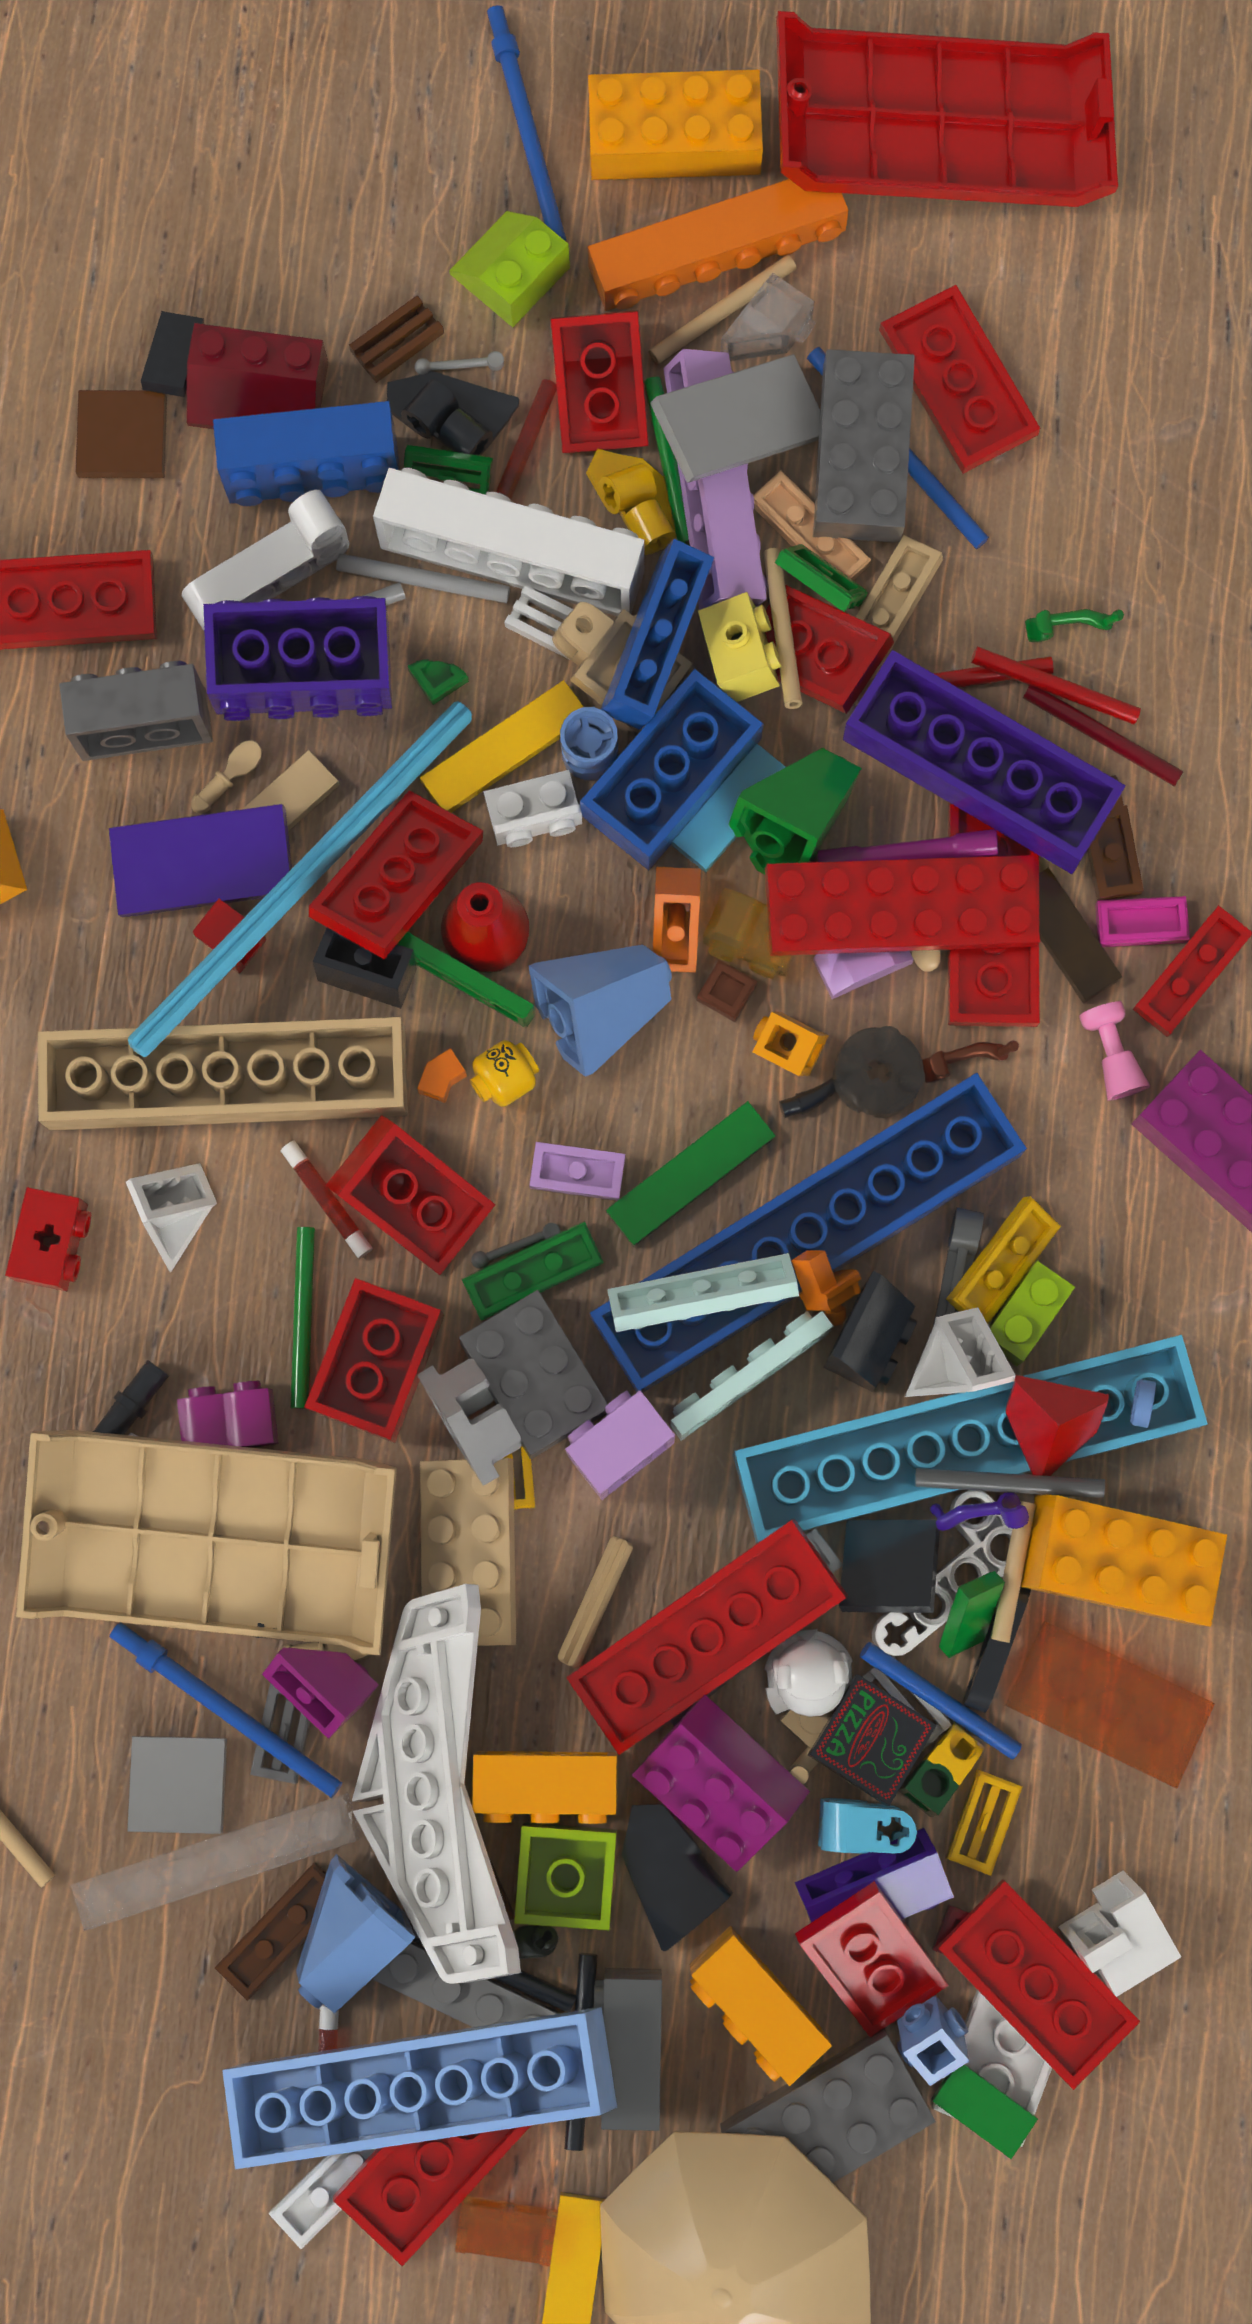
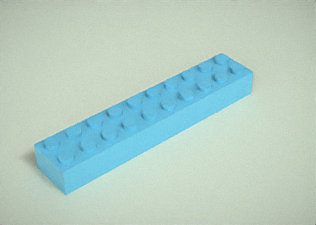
(874, 1459)

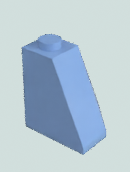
(599, 1000)
(349, 1937)

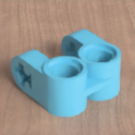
(852, 1827)

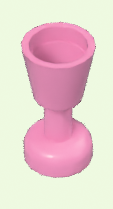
(1120, 1068)

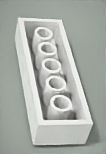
(509, 541)

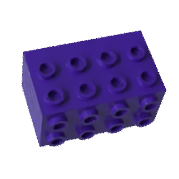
(298, 657)

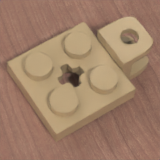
(600, 649)

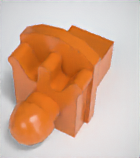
(824, 1288)

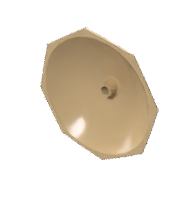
(733, 2237)

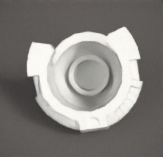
(808, 1674)

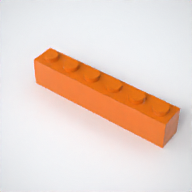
(713, 241)

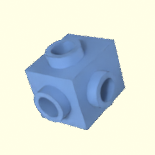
(933, 2039)

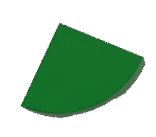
(437, 678)

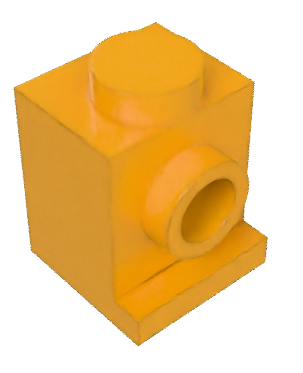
(770, 1045)

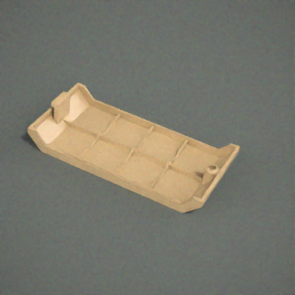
(206, 1537)

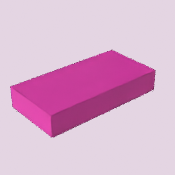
(1142, 921)

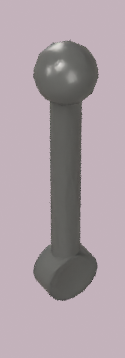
(481, 1259)

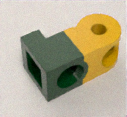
(942, 1771)

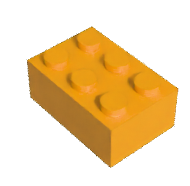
(545, 1785)
(758, 2007)

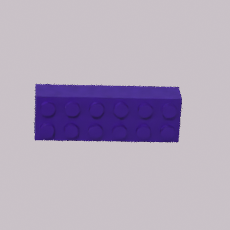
(982, 762)

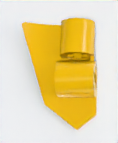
(636, 493)

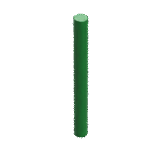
(669, 465)
(302, 1317)

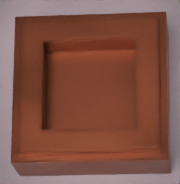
(726, 990)

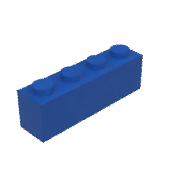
(657, 634)

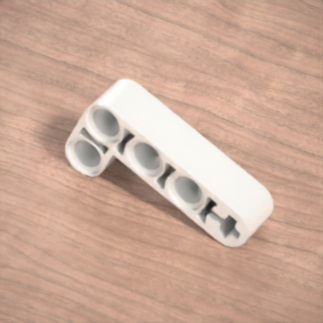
(276, 561)
(976, 1554)

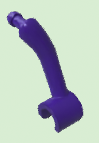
(1007, 1506)

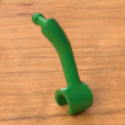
(1041, 627)

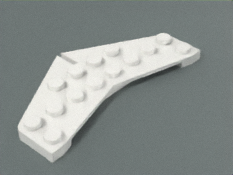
(418, 1765)

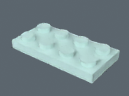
(763, 1363)

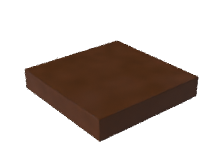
(121, 434)

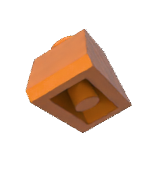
(677, 916)

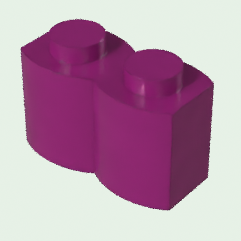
(229, 1418)

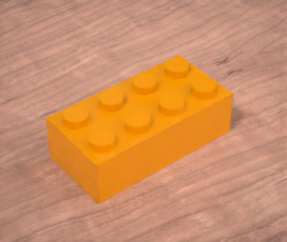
(675, 124)
(1124, 1560)

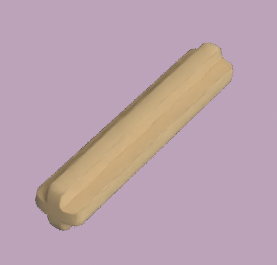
(595, 1602)

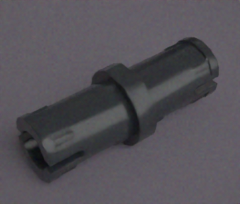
(133, 1400)

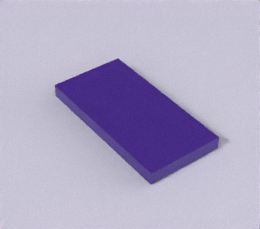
(199, 860)

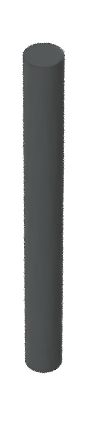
(1010, 1483)

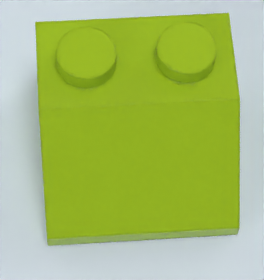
(513, 265)

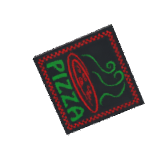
(872, 1740)

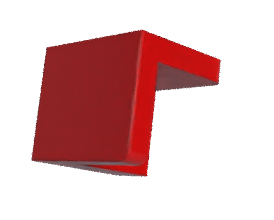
(218, 924)

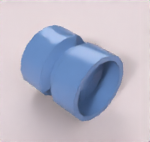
(588, 742)

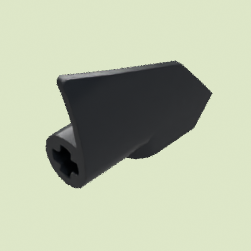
(451, 410)
(670, 1874)

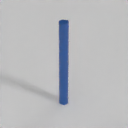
(940, 1700)

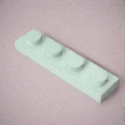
(703, 1292)

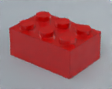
(374, 1360)

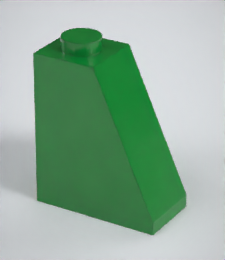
(794, 809)

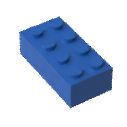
(305, 451)
(671, 769)

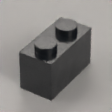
(359, 971)

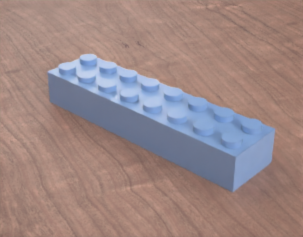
(420, 2088)

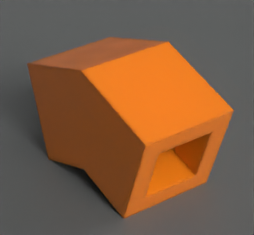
(440, 1075)

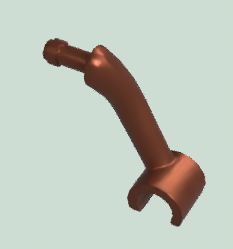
(937, 1065)

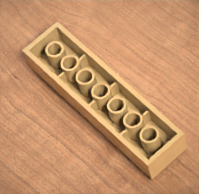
(224, 1074)

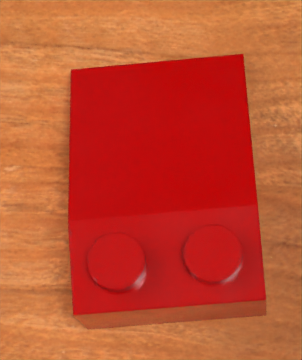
(600, 381)
(410, 1194)

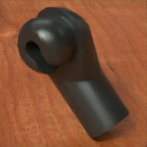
(536, 1941)

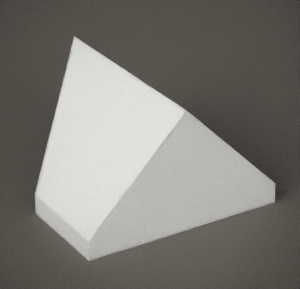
(172, 1207)
(960, 1357)

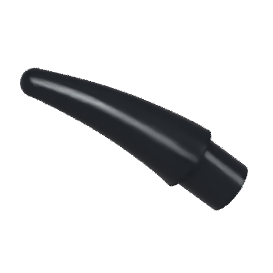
(807, 1100)

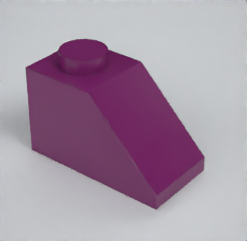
(321, 1685)

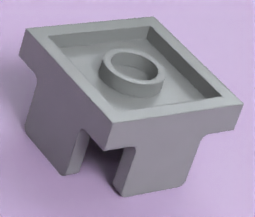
(485, 1437)

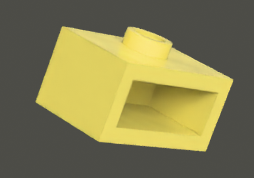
(739, 647)

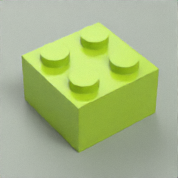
(565, 1876)

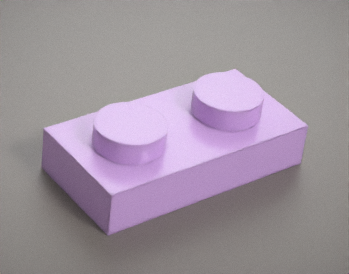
(577, 1171)

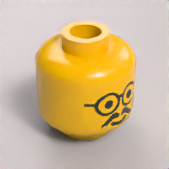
(504, 1073)

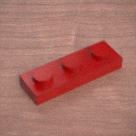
(1192, 971)

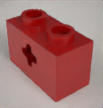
(40, 1217)

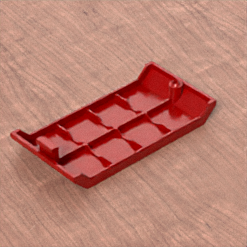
(945, 116)

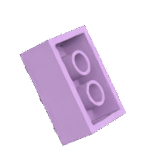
(619, 1443)

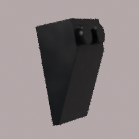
(871, 1334)

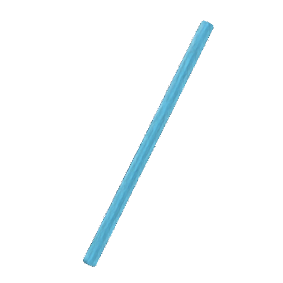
(299, 880)

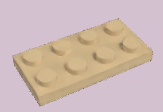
(471, 1540)

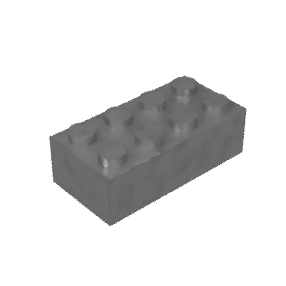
(863, 445)
(842, 2108)

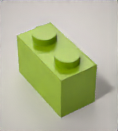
(1029, 1311)

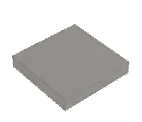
(177, 1784)

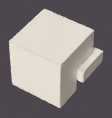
(1121, 1935)

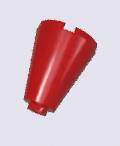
(485, 927)

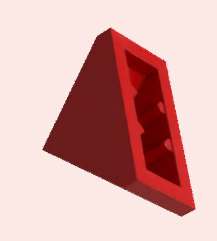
(1052, 1421)

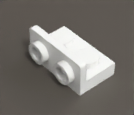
(533, 809)

